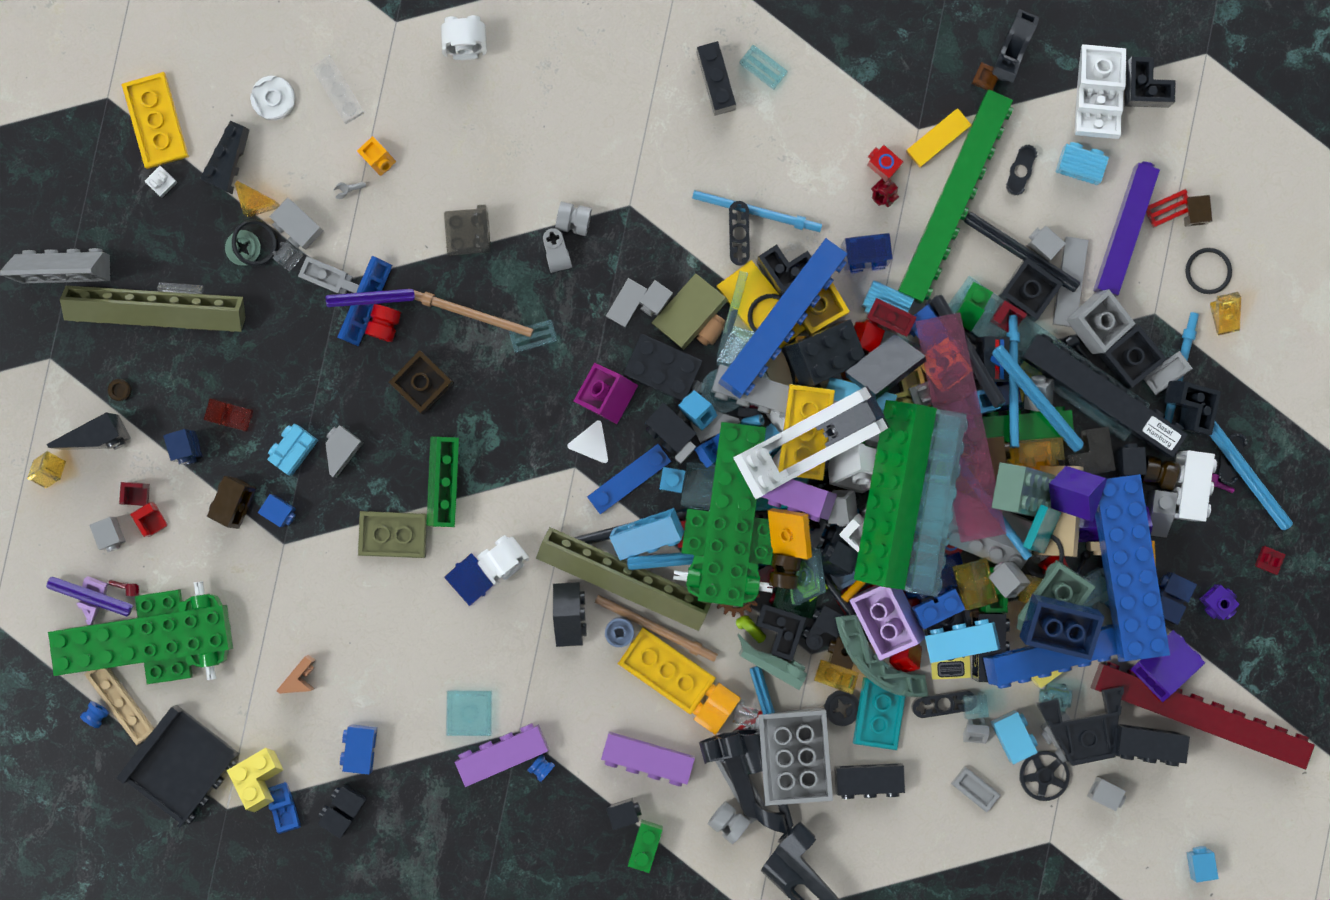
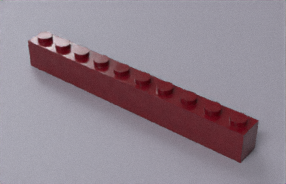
(1208, 717)

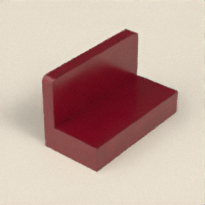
(891, 317)

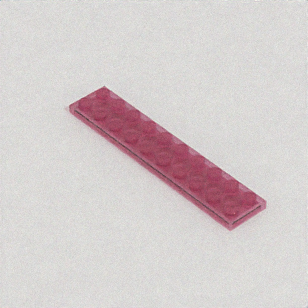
(954, 390)

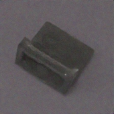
(467, 231)

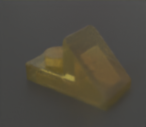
(1226, 313)
(836, 676)

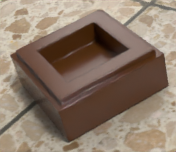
(984, 77)

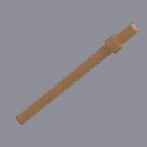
(429, 299)
(694, 647)

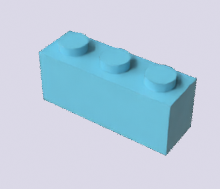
(962, 641)

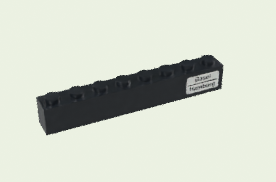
(1103, 395)

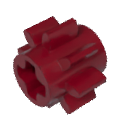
(884, 192)

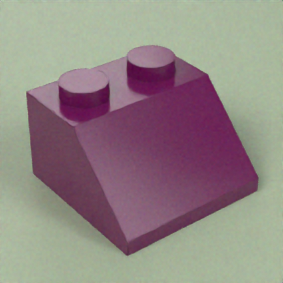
(605, 393)

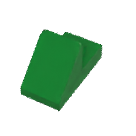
(973, 305)

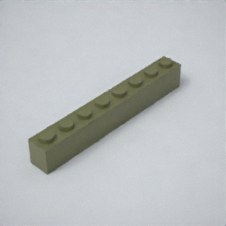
(153, 308)
(614, 576)

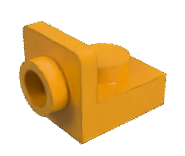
(376, 156)

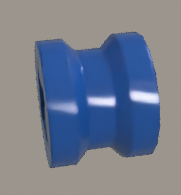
(94, 714)
(541, 767)

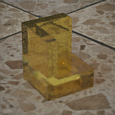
(46, 469)

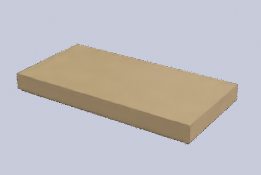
(1067, 527)

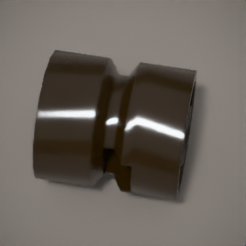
(1163, 474)
(785, 571)

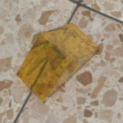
(252, 201)

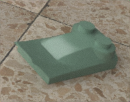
(1060, 584)
(791, 673)

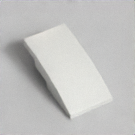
(1100, 91)

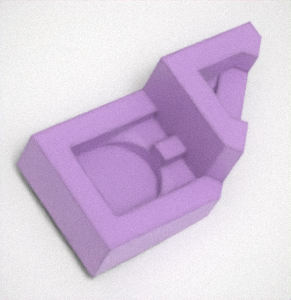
(89, 610)

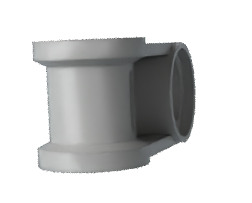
(557, 254)

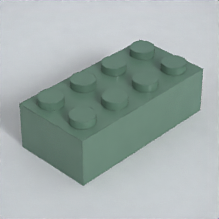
(1021, 489)

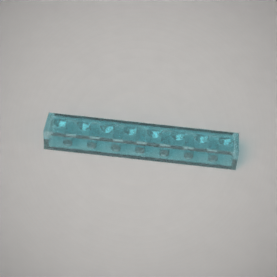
(936, 503)

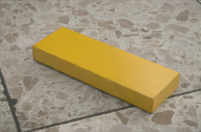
(938, 138)

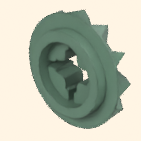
(243, 237)

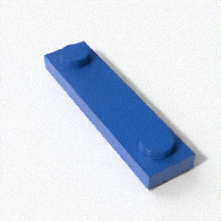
(359, 315)
(629, 479)

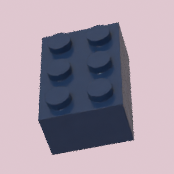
(1061, 626)

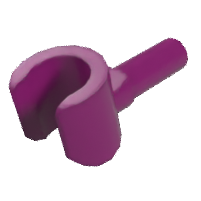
(1215, 477)

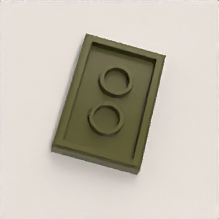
(689, 311)
(392, 534)

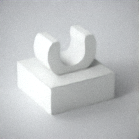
(161, 181)

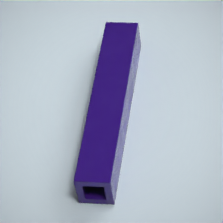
(1127, 228)

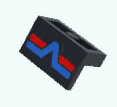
(984, 348)

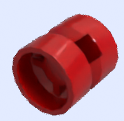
(383, 322)

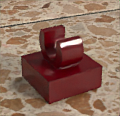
(1270, 560)

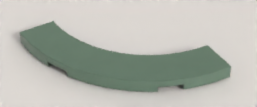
(874, 669)

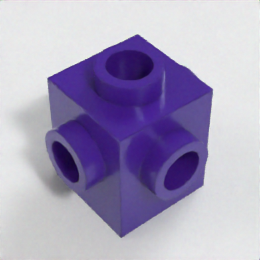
(1220, 602)

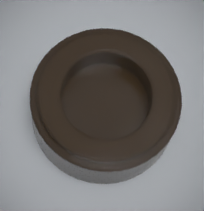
(119, 390)

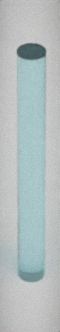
(735, 303)

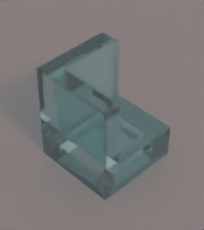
(975, 706)

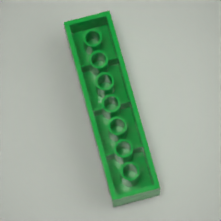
(895, 495)

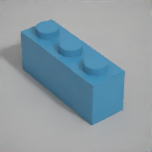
(647, 534)

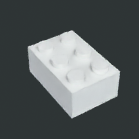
(1194, 485)

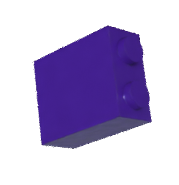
(1167, 673)

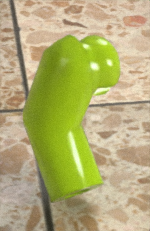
(747, 623)

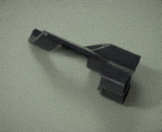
(743, 757)
(789, 869)

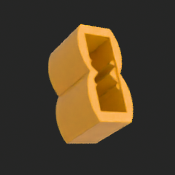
(716, 708)

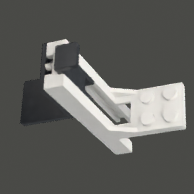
(844, 424)

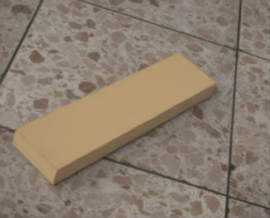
(120, 704)

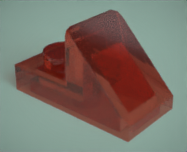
(228, 415)

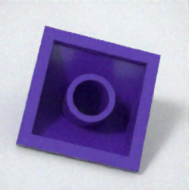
(1076, 492)

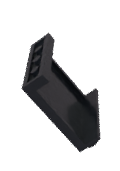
(179, 765)

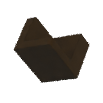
(1198, 211)

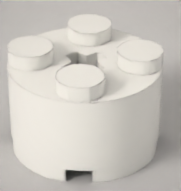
(463, 37)
(502, 560)

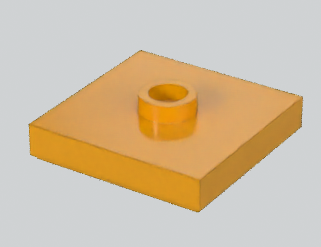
(790, 533)

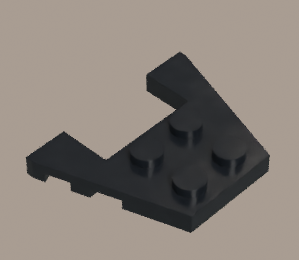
(1087, 737)

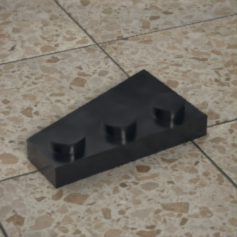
(224, 160)

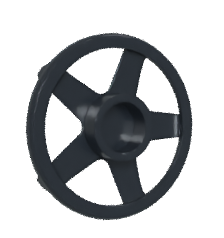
(1044, 776)

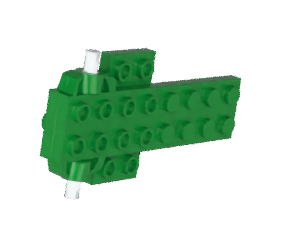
(728, 537)
(164, 637)

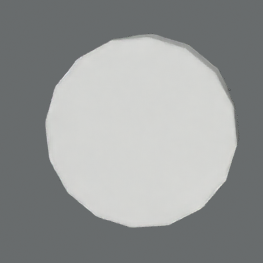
(272, 98)

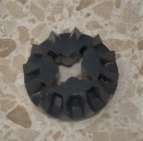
(837, 717)

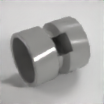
(573, 218)
(728, 822)

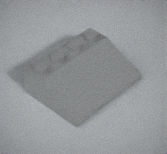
(58, 267)
(795, 757)

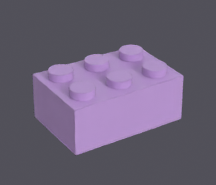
(887, 620)

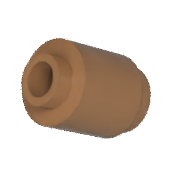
(711, 331)

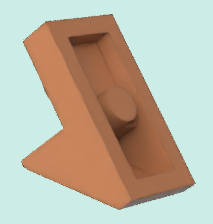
(294, 681)

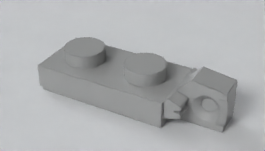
(327, 276)

